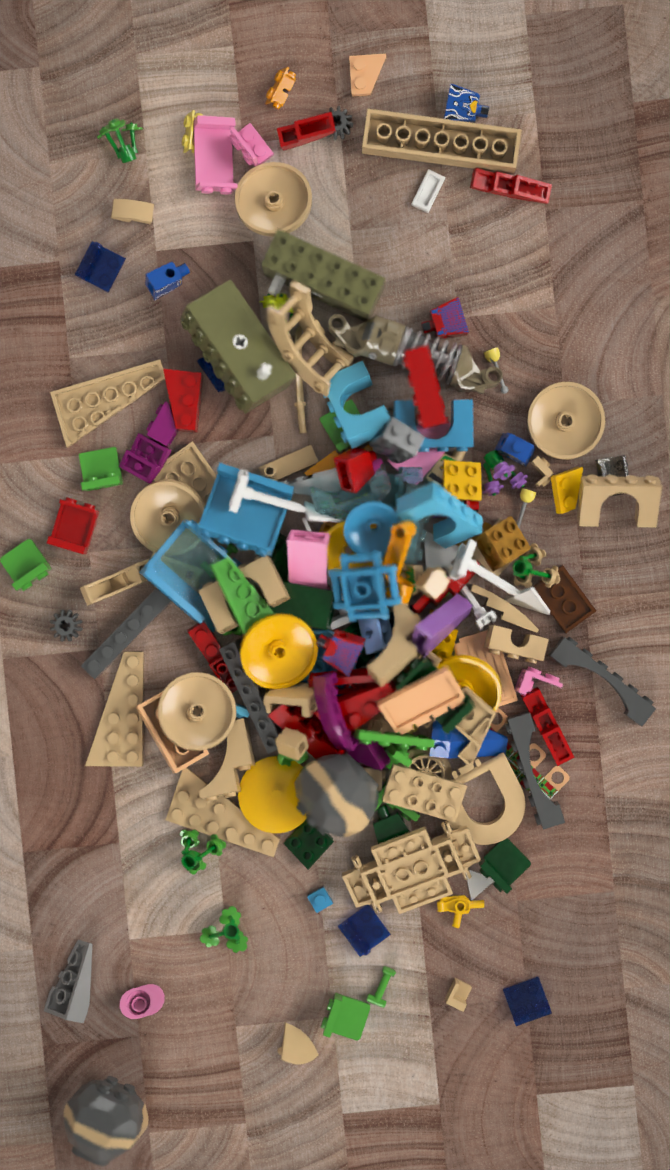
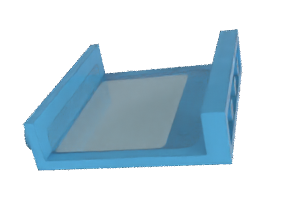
(184, 567)

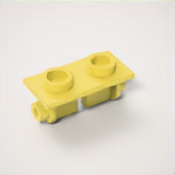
(188, 137)

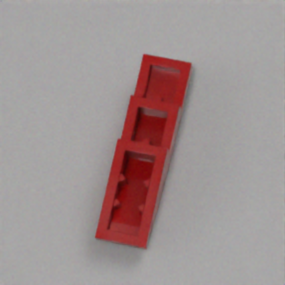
(511, 186)
(453, 587)
(547, 726)

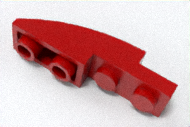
(209, 647)

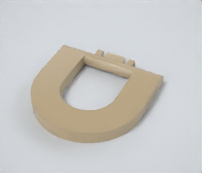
(513, 797)

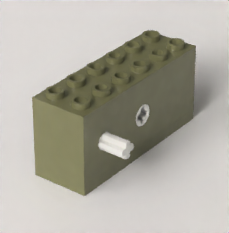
(327, 275)
(237, 346)

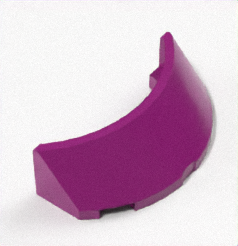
(331, 714)

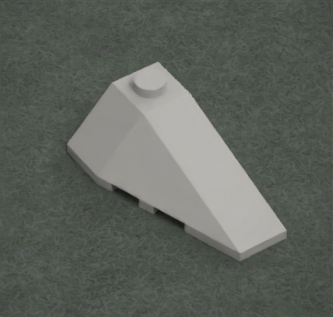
(324, 480)
(72, 993)

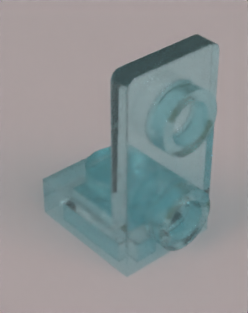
(409, 474)

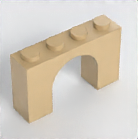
(598, 488)
(260, 570)

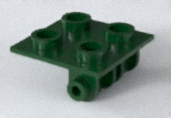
(308, 844)

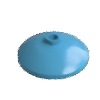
(361, 536)

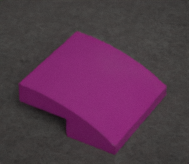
(145, 458)

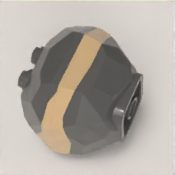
(336, 795)
(104, 1120)

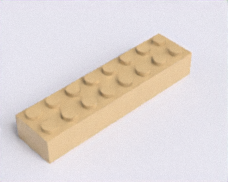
(441, 141)

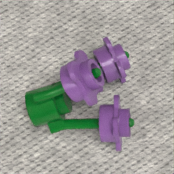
(503, 471)

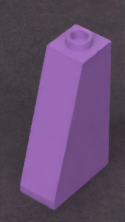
(440, 624)

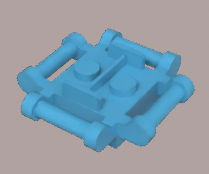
(364, 587)

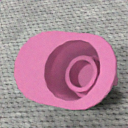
(142, 1001)

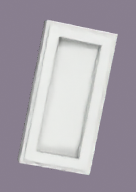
(428, 191)

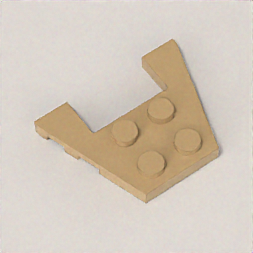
(473, 726)

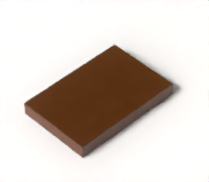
(565, 601)

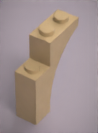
(399, 651)
(238, 756)

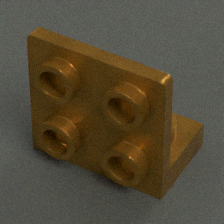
(502, 543)

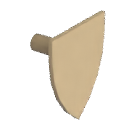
(296, 1046)

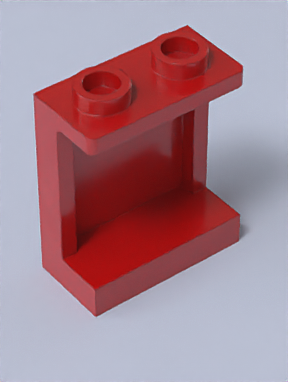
(74, 526)

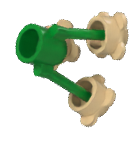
(524, 572)

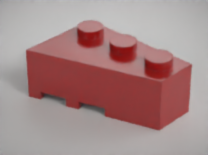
(185, 397)

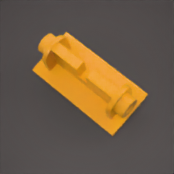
(283, 81)

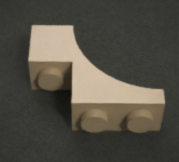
(114, 584)

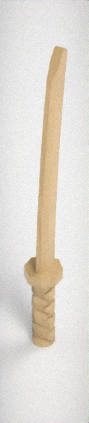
(299, 392)

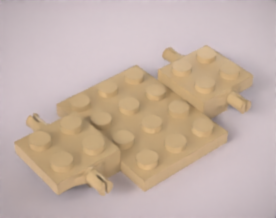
(412, 868)

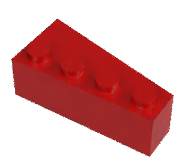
(425, 386)
(361, 703)
(291, 717)

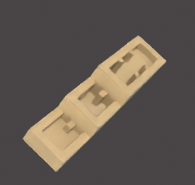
(509, 612)

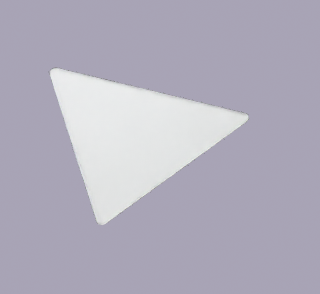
(477, 883)

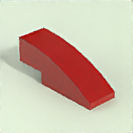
(306, 131)

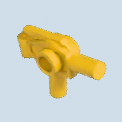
(458, 905)

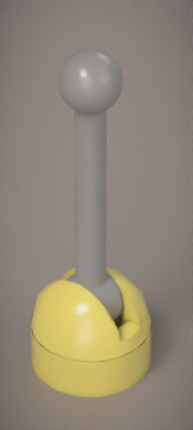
(493, 356)
(526, 496)

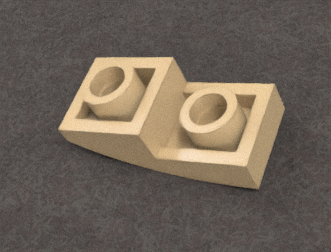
(132, 210)

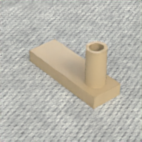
(289, 464)

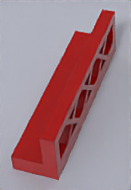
(356, 676)

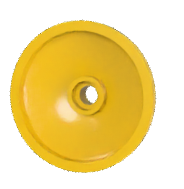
(337, 547)

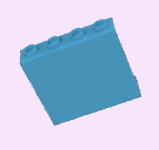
(255, 523)

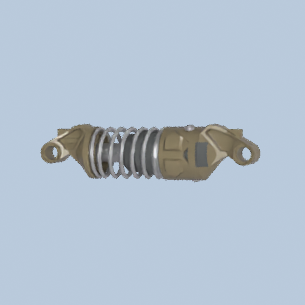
(387, 341)

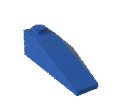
(450, 745)

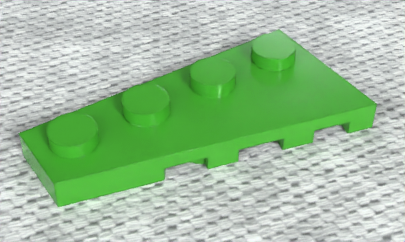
(240, 594)
(420, 741)

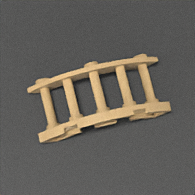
(301, 303)

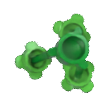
(192, 859)

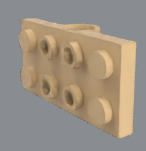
(424, 792)

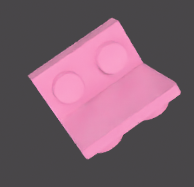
(251, 145)
(525, 681)

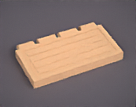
(474, 646)
(420, 700)

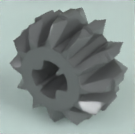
(344, 120)
(68, 618)

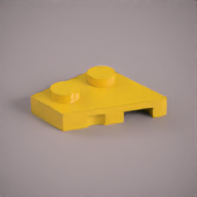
(566, 489)

